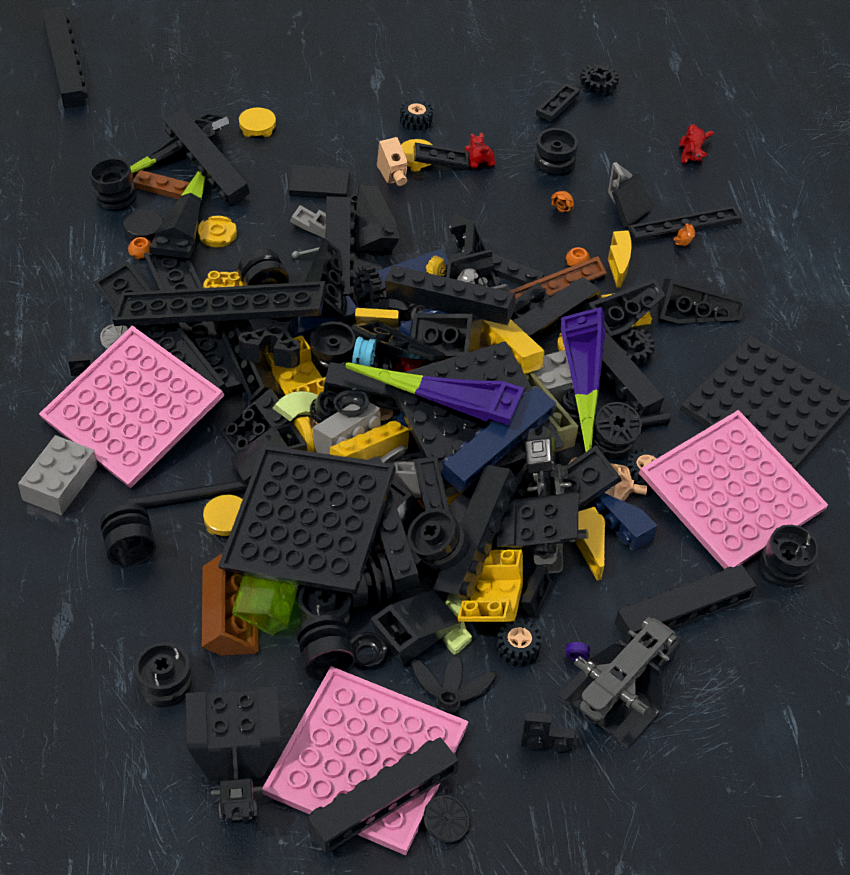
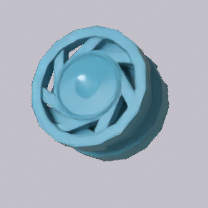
(364, 352)

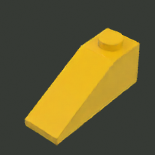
(593, 547)

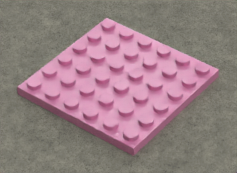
(132, 405)
(732, 489)
(348, 738)

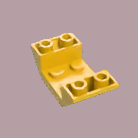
(301, 378)
(496, 589)

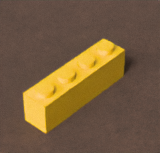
(525, 350)
(374, 442)

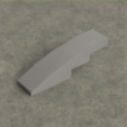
(310, 221)

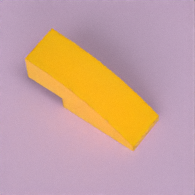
(620, 256)

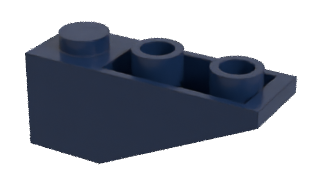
(627, 521)

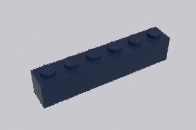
(496, 440)

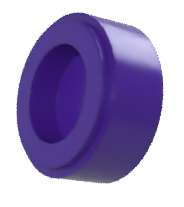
(577, 649)

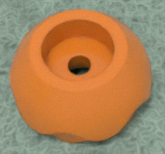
(562, 201)
(685, 235)
(138, 247)
(576, 256)

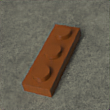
(160, 184)

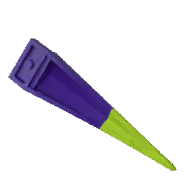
(584, 345)
(474, 397)

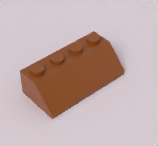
(221, 629)

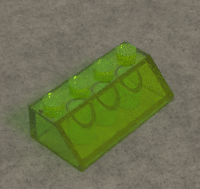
(265, 603)

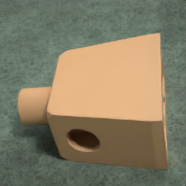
(392, 161)

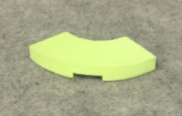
(295, 404)
(459, 637)

